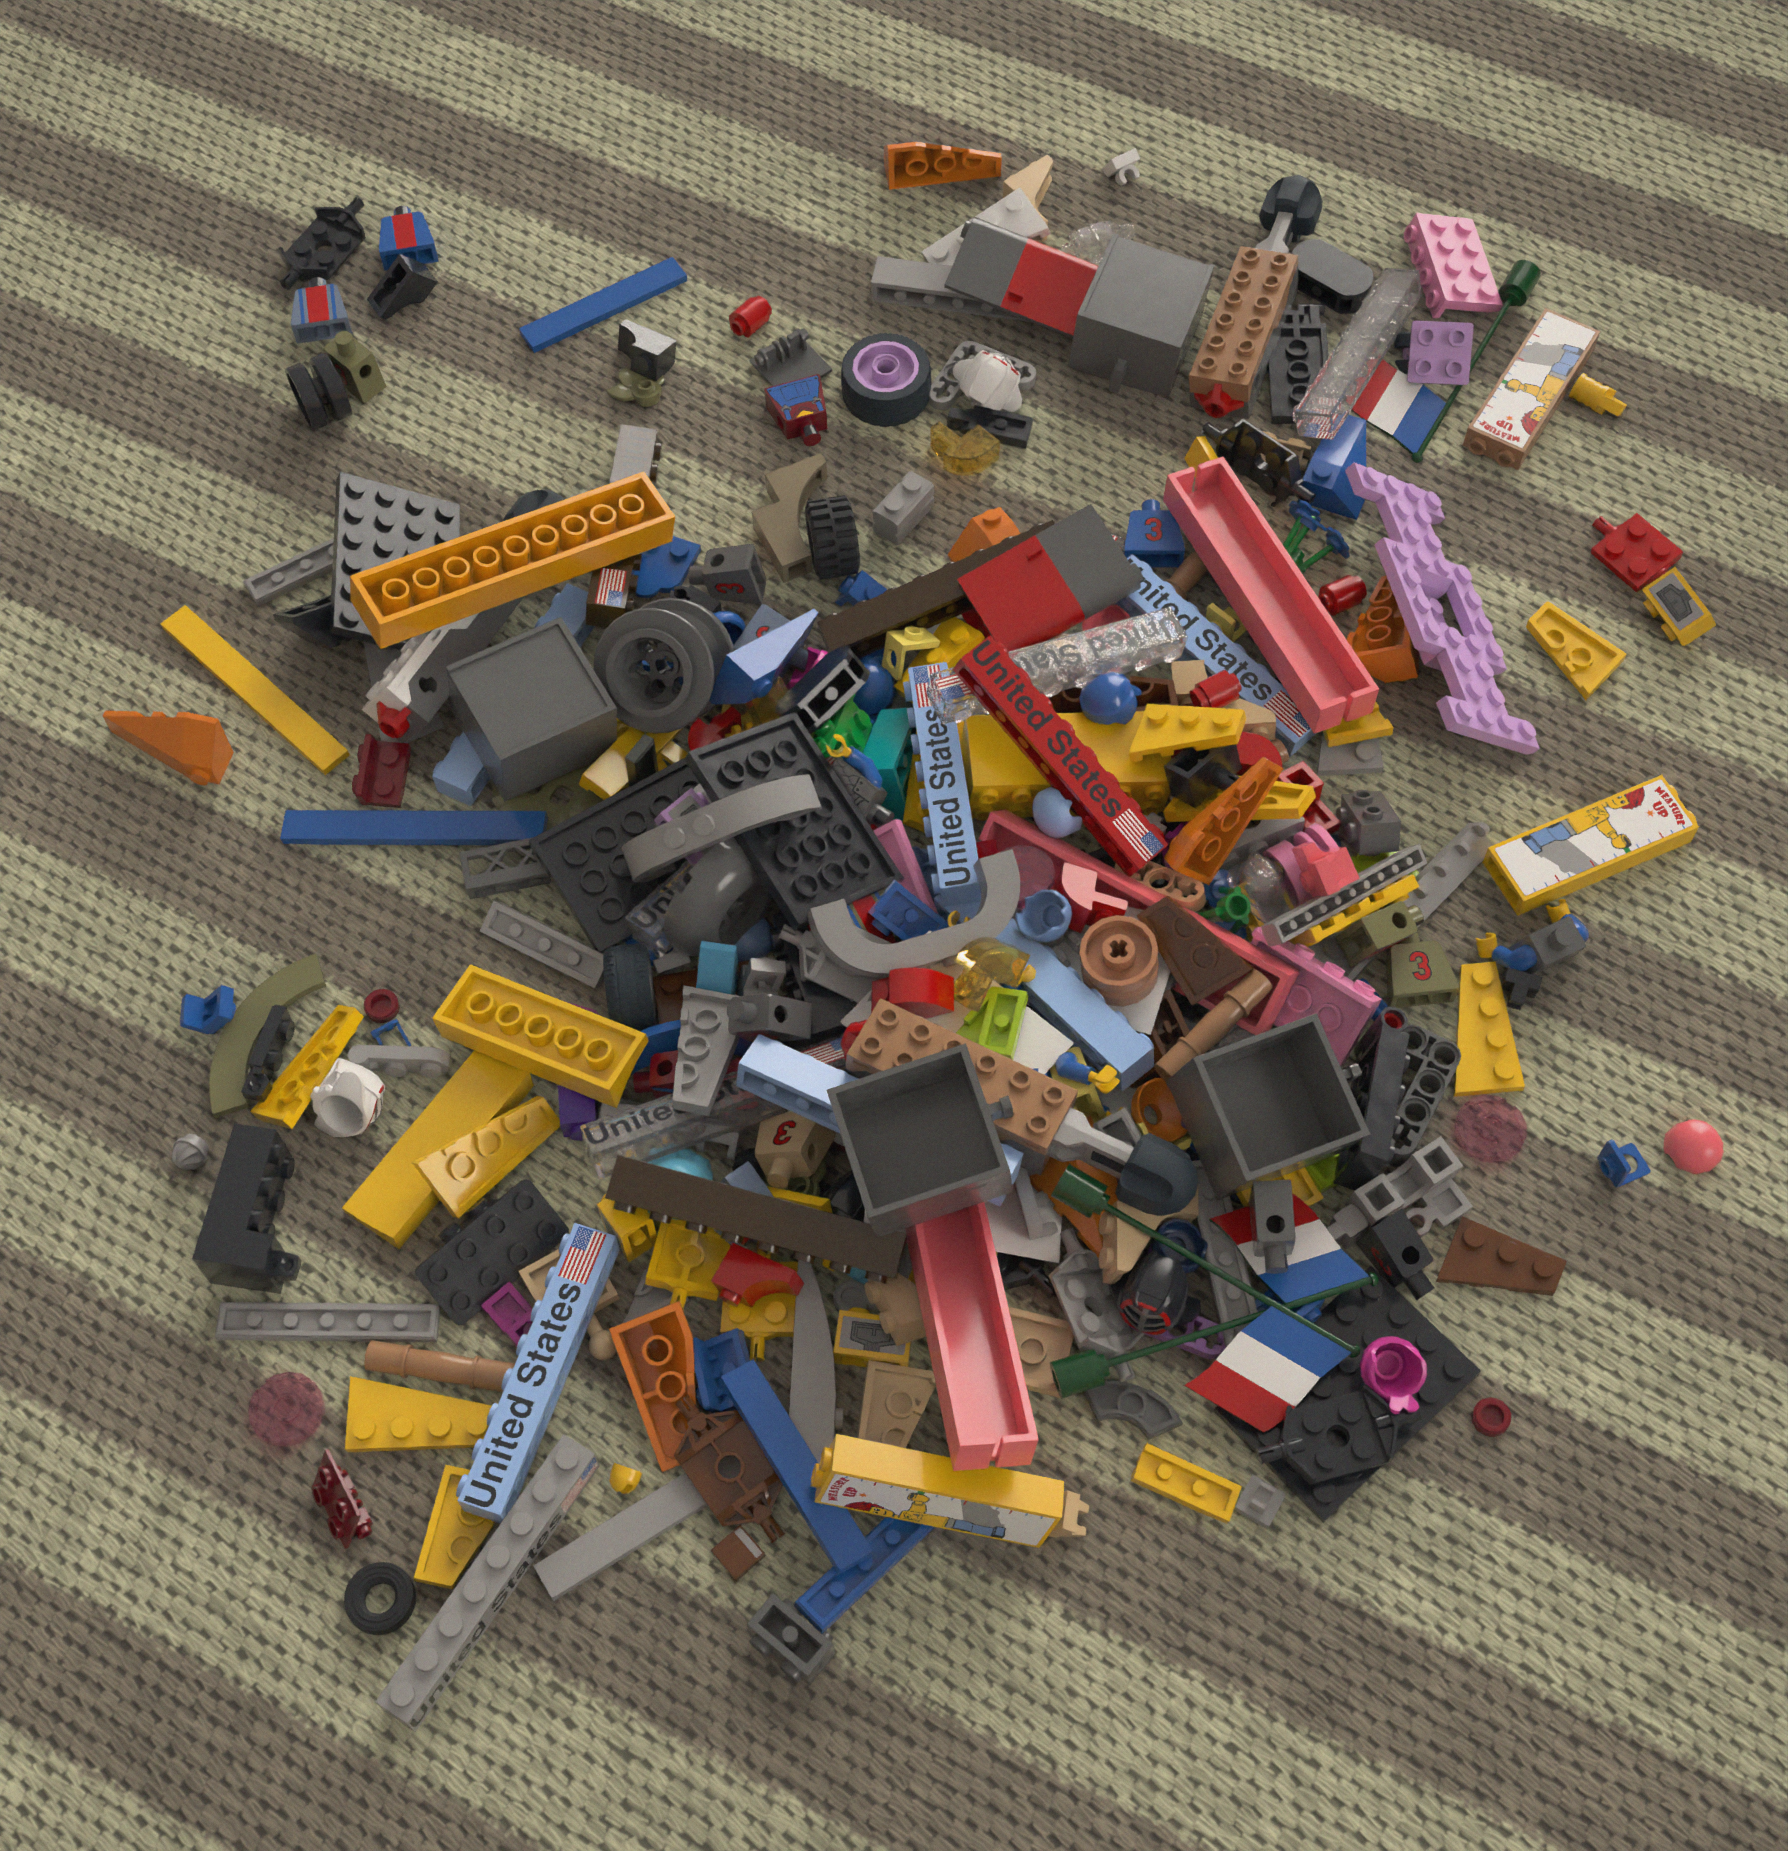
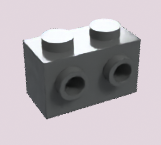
(1369, 822)
(791, 1639)

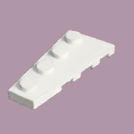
(1011, 213)

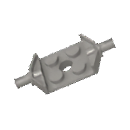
(822, 970)
(1080, 1282)

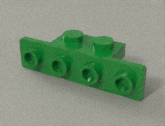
(846, 721)

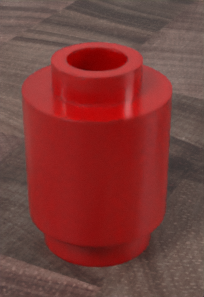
(750, 316)
(1342, 594)
(1216, 690)

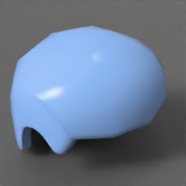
(1053, 814)

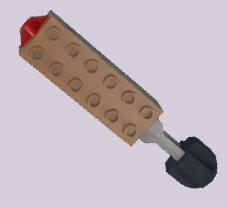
(1254, 305)
(1044, 1123)

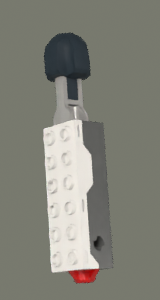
(418, 680)

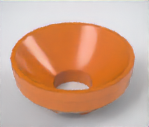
(1159, 1097)

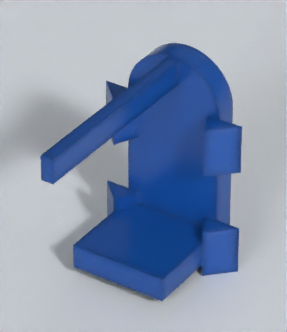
(387, 1027)

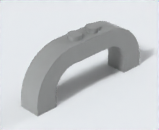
(657, 849)
(847, 948)

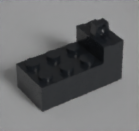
(827, 1006)
(237, 1233)

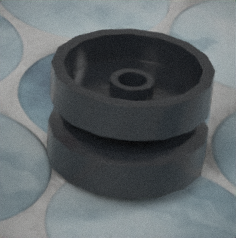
(321, 390)

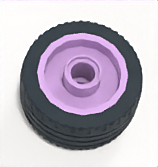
(886, 379)

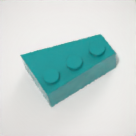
(892, 754)

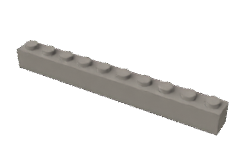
(1323, 907)

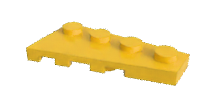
(481, 1158)

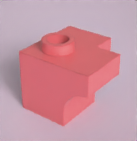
(1324, 871)

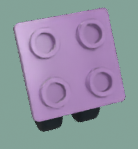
(1436, 352)

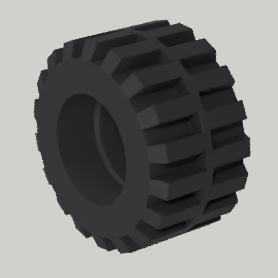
(832, 537)

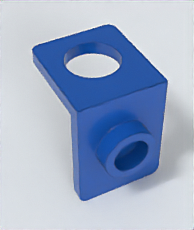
(1616, 1166)

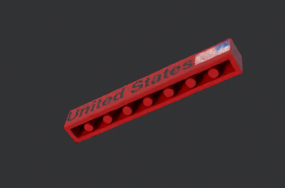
(1060, 755)

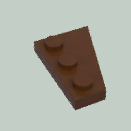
(1191, 950)

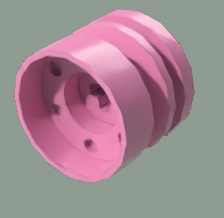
(1283, 854)

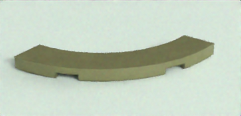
(241, 1034)

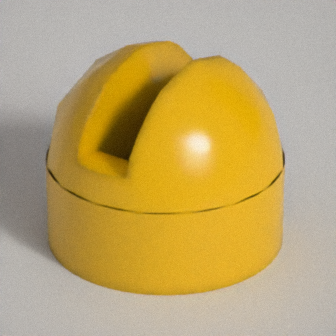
(624, 1479)

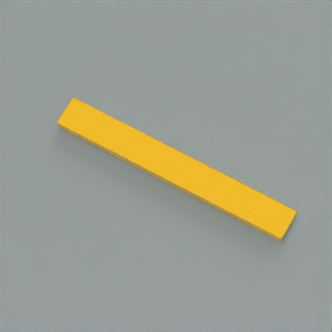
(255, 690)

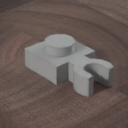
(1442, 1205)

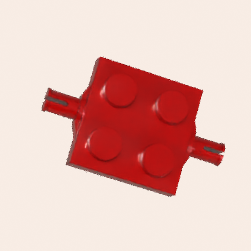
(1635, 551)

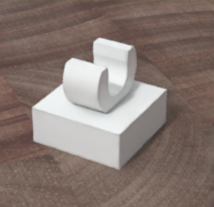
(1123, 164)

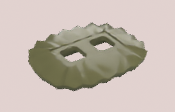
(541, 801)

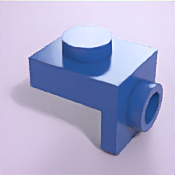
(858, 588)
(209, 1013)

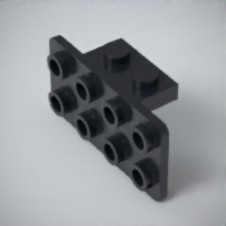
(489, 1249)

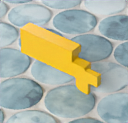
(609, 772)

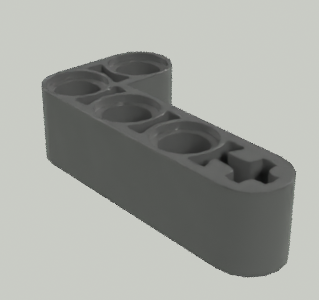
(1429, 1074)

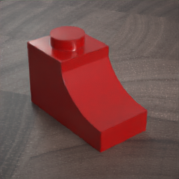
(750, 1276)

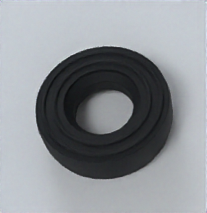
(360, 1585)

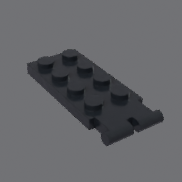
(1296, 360)

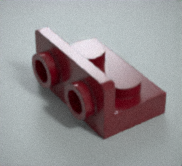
(381, 772)

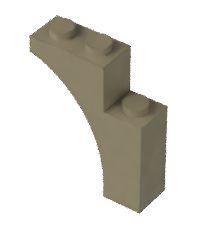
(779, 522)

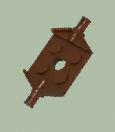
(737, 1499)

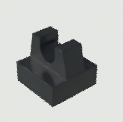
(1520, 986)

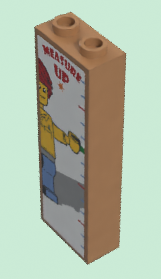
(1531, 389)

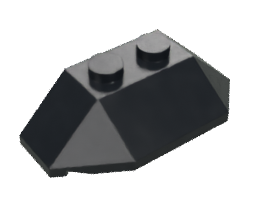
(311, 622)

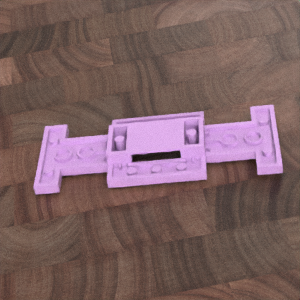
(1418, 579)

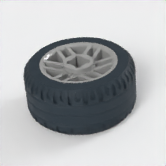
(630, 986)

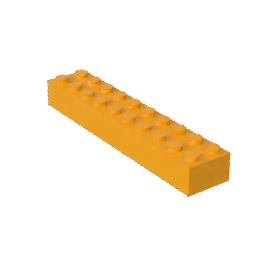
(511, 559)

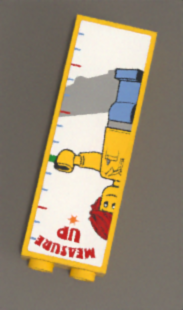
(1590, 844)
(928, 1492)

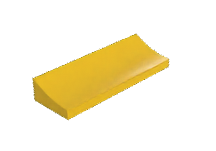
(540, 1034)
(395, 1193)

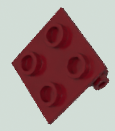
(337, 1493)

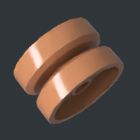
(1119, 960)

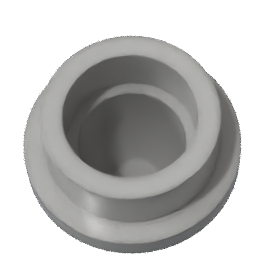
(190, 1152)

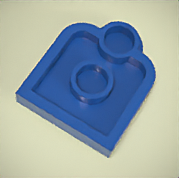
(666, 567)

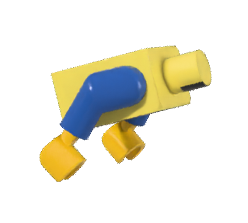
(1074, 1072)

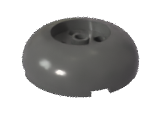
(718, 902)

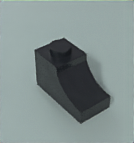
(401, 286)
(649, 351)

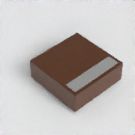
(738, 1553)

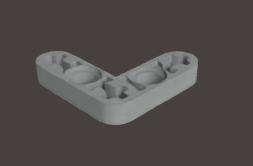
(954, 390)

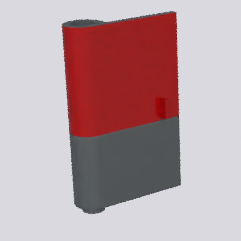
(1020, 276)
(1051, 581)

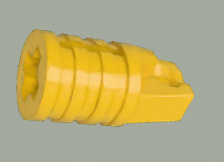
(1596, 396)

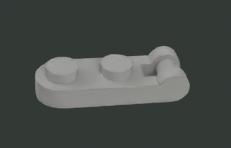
(401, 1059)

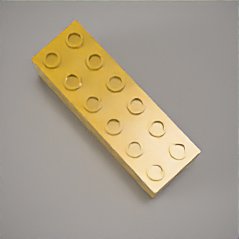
(1004, 778)

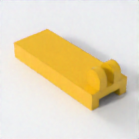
(1185, 1483)

